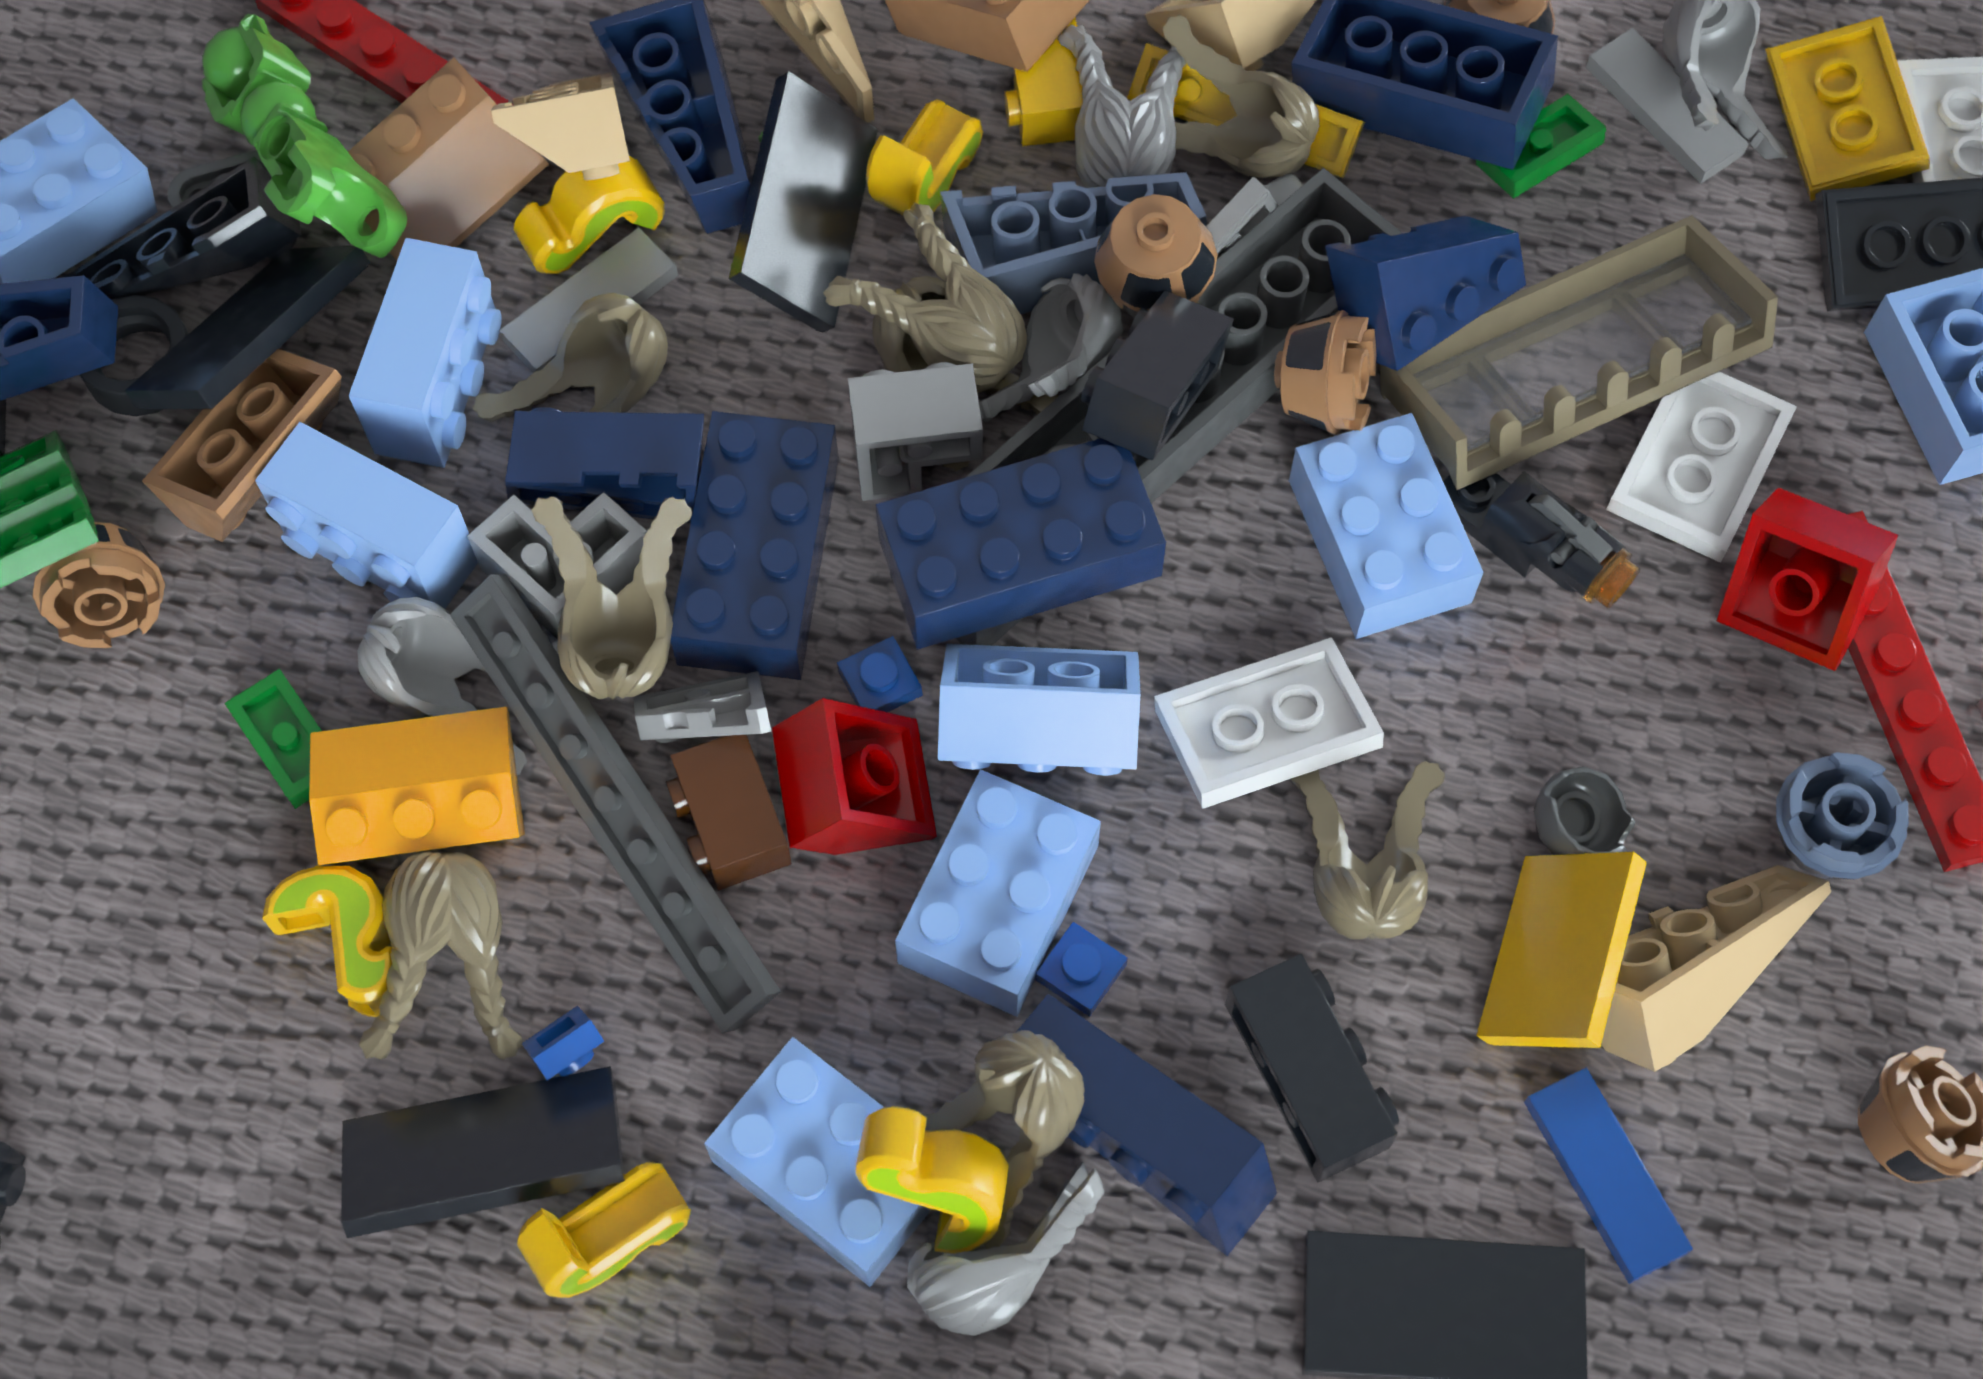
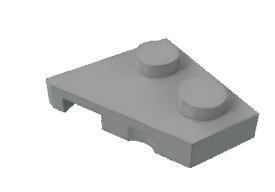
(704, 710)

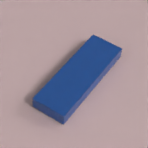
(1608, 1175)

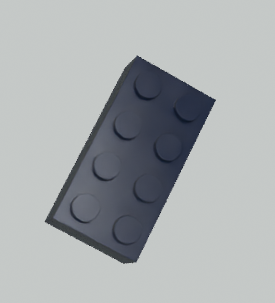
(1429, 74)
(1020, 540)
(755, 545)

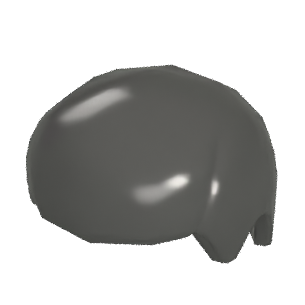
(1582, 813)

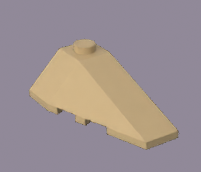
(1236, 28)
(827, 41)
(570, 124)
(1701, 961)

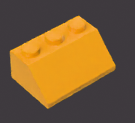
(414, 786)

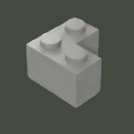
(912, 423)
(523, 551)

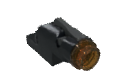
(1537, 529)

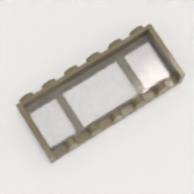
(1584, 350)

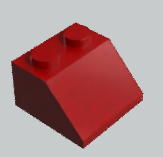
(1805, 577)
(852, 779)

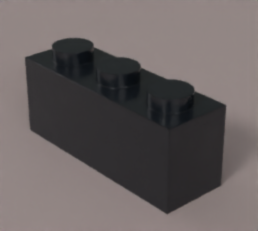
(1155, 374)
(1312, 1067)

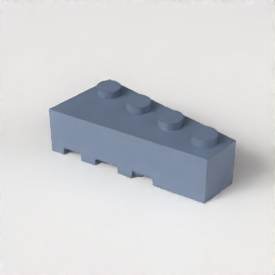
(1046, 235)

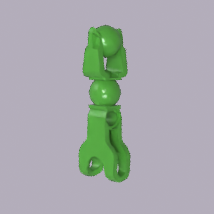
(260, 93)

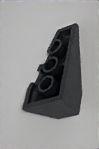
(203, 237)

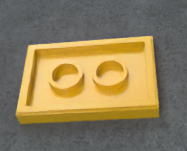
(1847, 108)
(1562, 950)

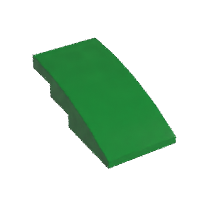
(40, 508)

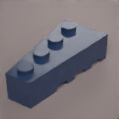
(681, 92)
(53, 332)
(1160, 1132)

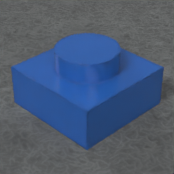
(880, 677)
(1081, 969)
(564, 1044)

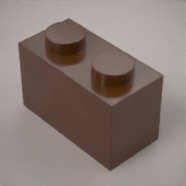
(730, 811)

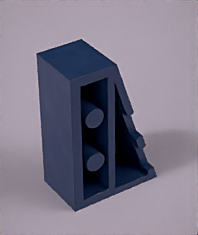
(1425, 282)
(625, 455)

